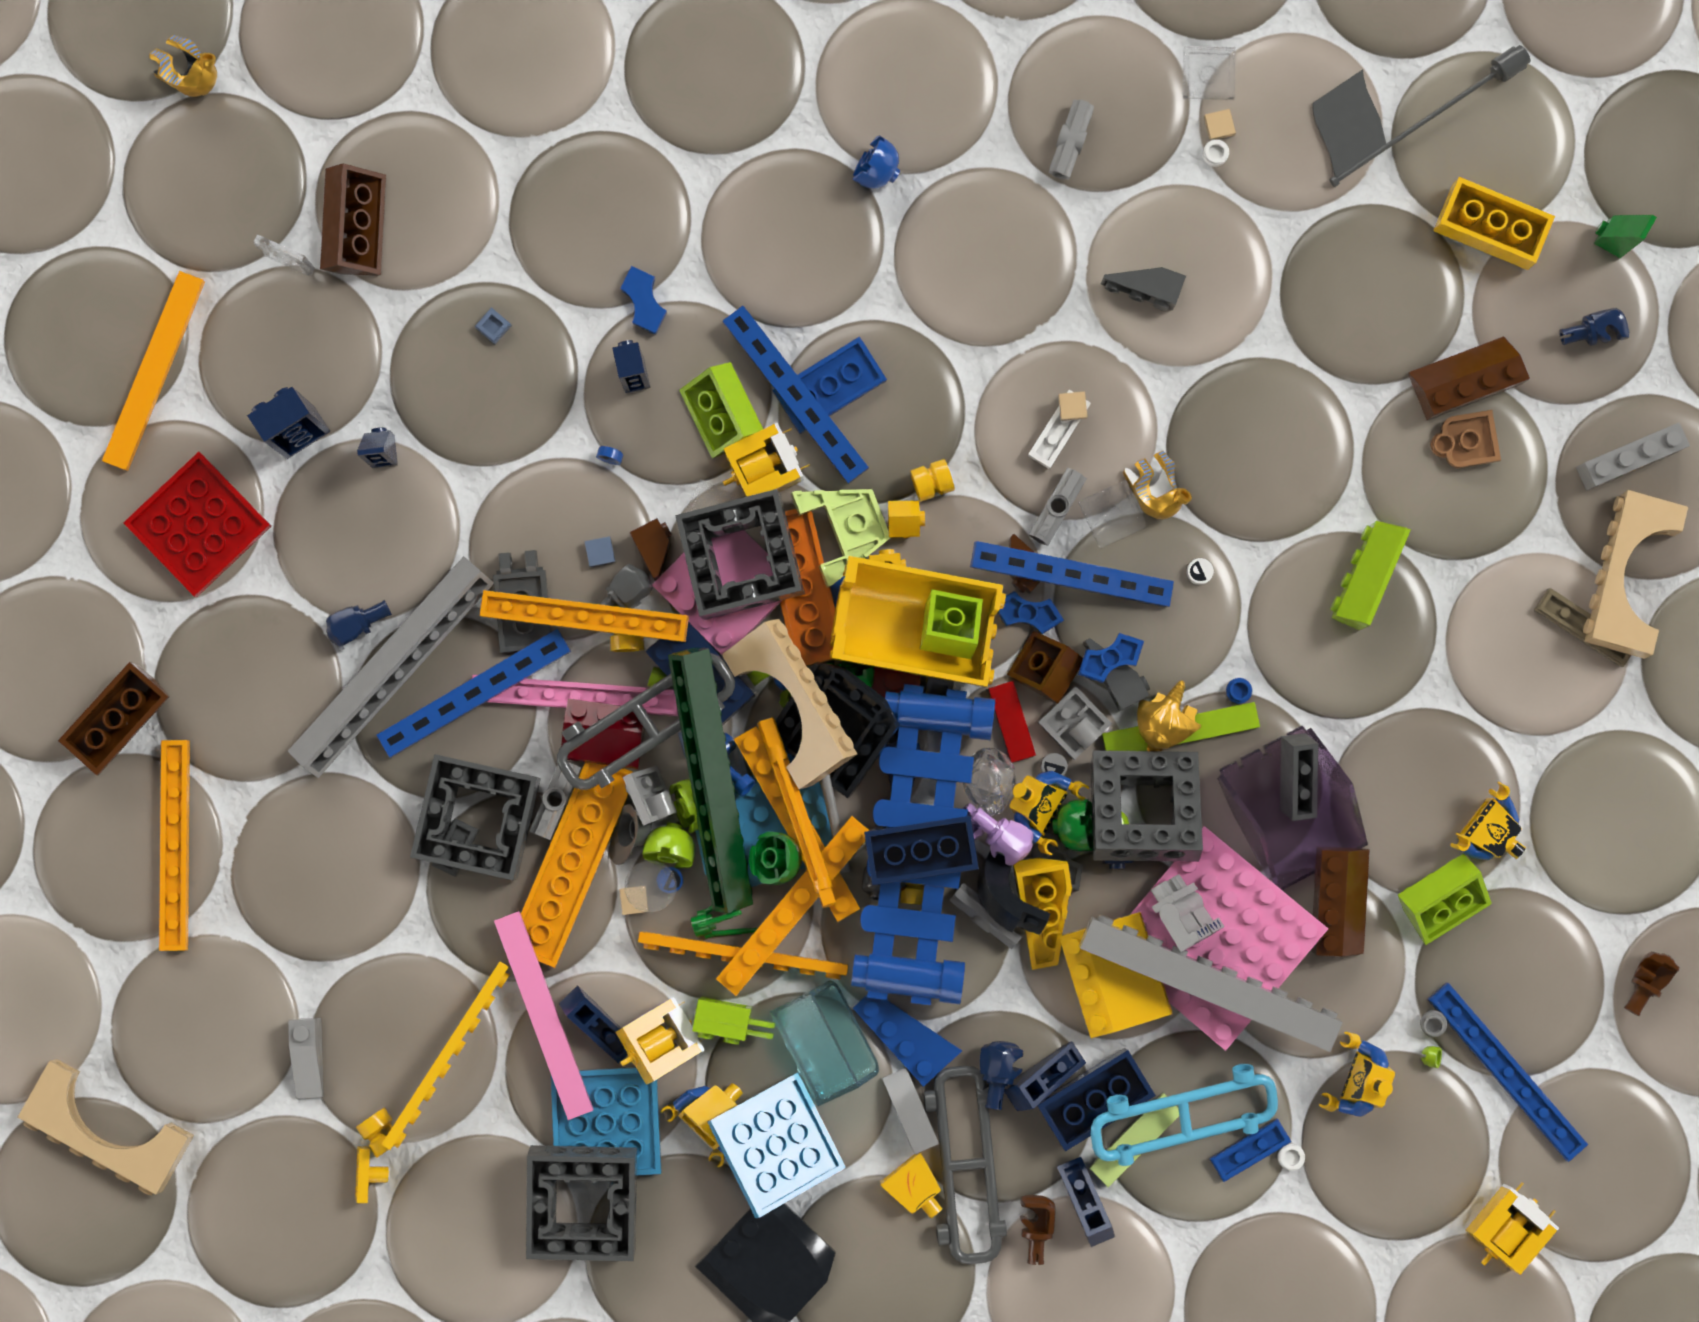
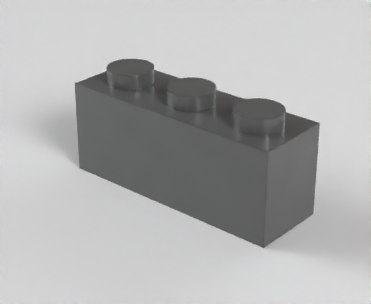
(1299, 776)

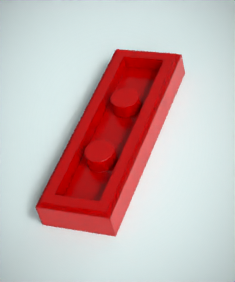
(1012, 722)

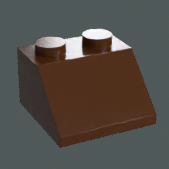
(1046, 666)

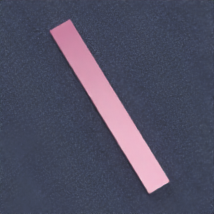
(556, 694)
(543, 1015)

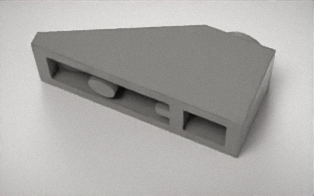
(306, 1056)

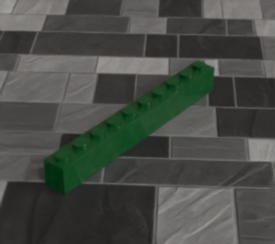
(711, 779)

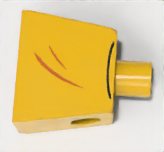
(914, 1186)

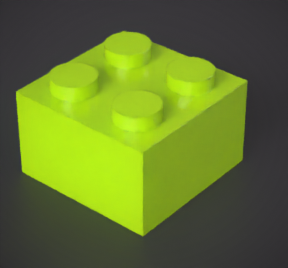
(951, 624)

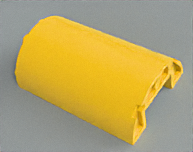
(883, 617)

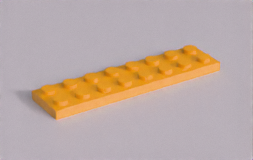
(572, 863)

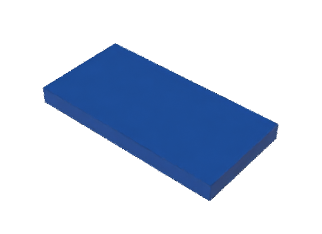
(839, 379)

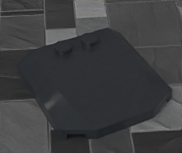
(862, 715)
(769, 1264)

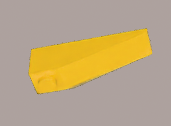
(1047, 887)

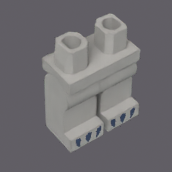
(1184, 912)

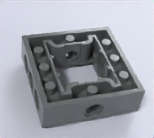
(703, 524)
(437, 810)
(1140, 841)
(581, 1240)

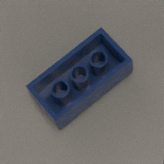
(288, 422)
(662, 648)
(921, 850)
(1077, 1103)

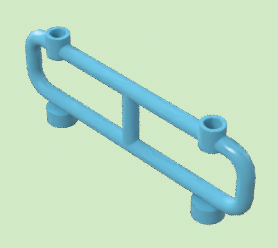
(1119, 1109)

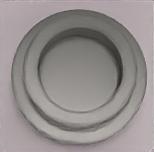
(1433, 1023)

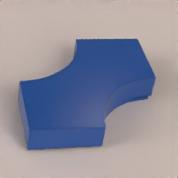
(639, 288)
(1037, 614)
(1121, 652)

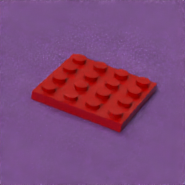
(197, 524)

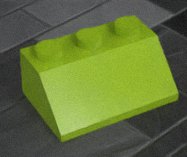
(720, 408)
(1445, 898)

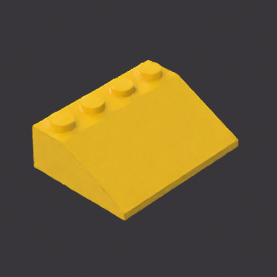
(1111, 993)

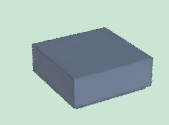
(493, 326)
(600, 552)

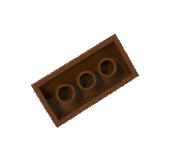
(352, 221)
(1468, 377)
(114, 717)
(1341, 899)

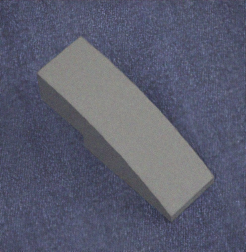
(910, 1111)

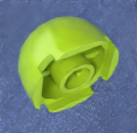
(684, 804)
(670, 845)

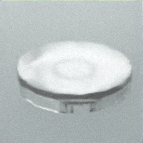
(650, 886)

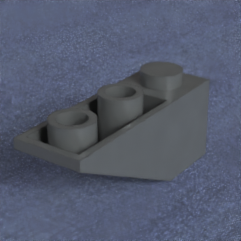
(1153, 285)

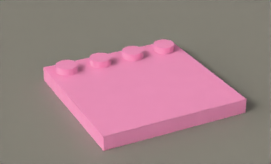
(738, 560)

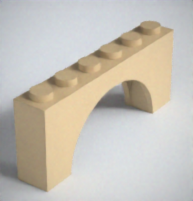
(1612, 618)
(823, 740)
(54, 1112)

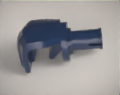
(1594, 327)
(352, 621)
(998, 1069)

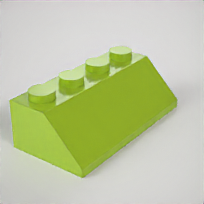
(1369, 574)

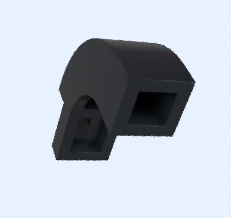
(1002, 902)

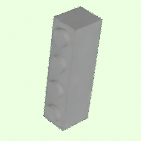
(1632, 456)

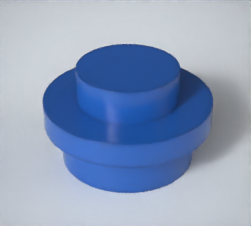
(1239, 690)

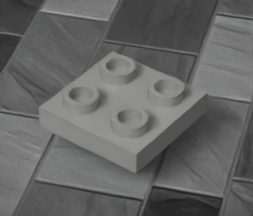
(1074, 723)
(649, 795)

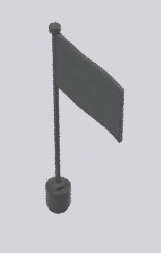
(1353, 126)

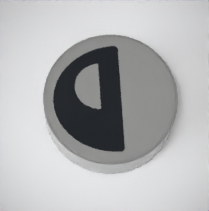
(1054, 762)

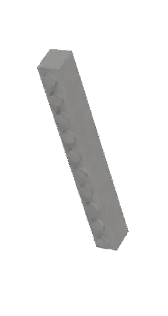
(390, 667)
(1210, 983)

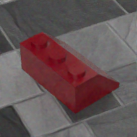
(609, 743)

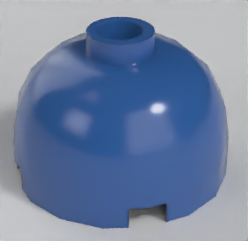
(877, 165)

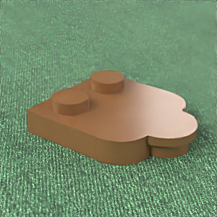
(1467, 440)

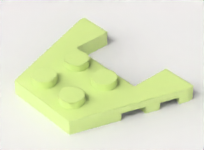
(854, 521)

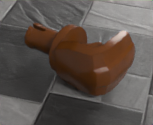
(1650, 978)
(1040, 1227)

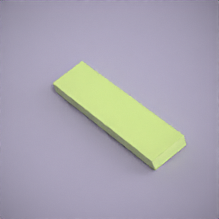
(1143, 1129)

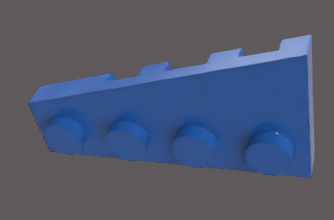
(911, 1042)

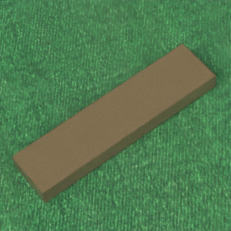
(1572, 619)

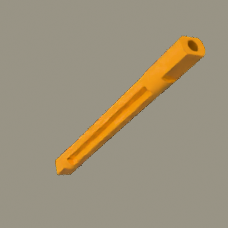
(797, 812)

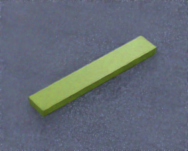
(1213, 724)

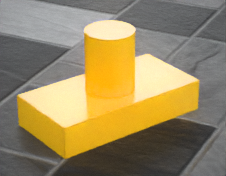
(367, 1174)

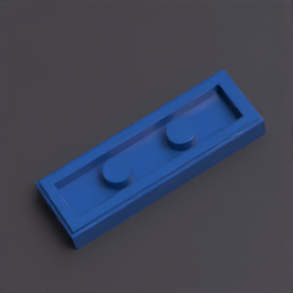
(1250, 1150)

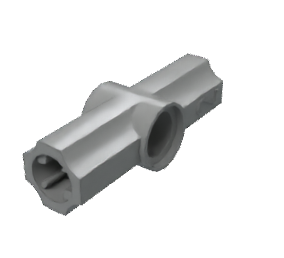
(1071, 139)
(1066, 493)
(548, 815)
(970, 903)

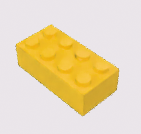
(1494, 223)

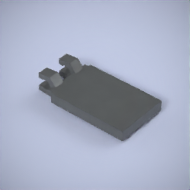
(525, 581)

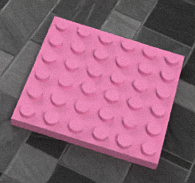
(1261, 938)

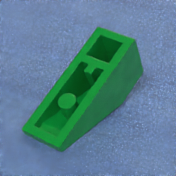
(1623, 233)

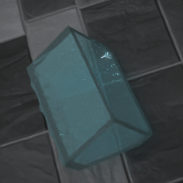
(826, 1042)

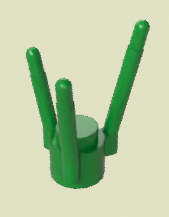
(705, 924)

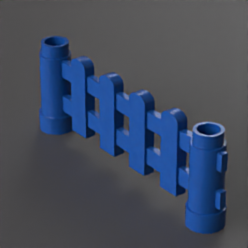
(923, 976)

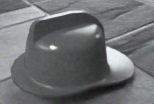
(627, 835)

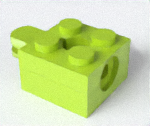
(728, 1021)

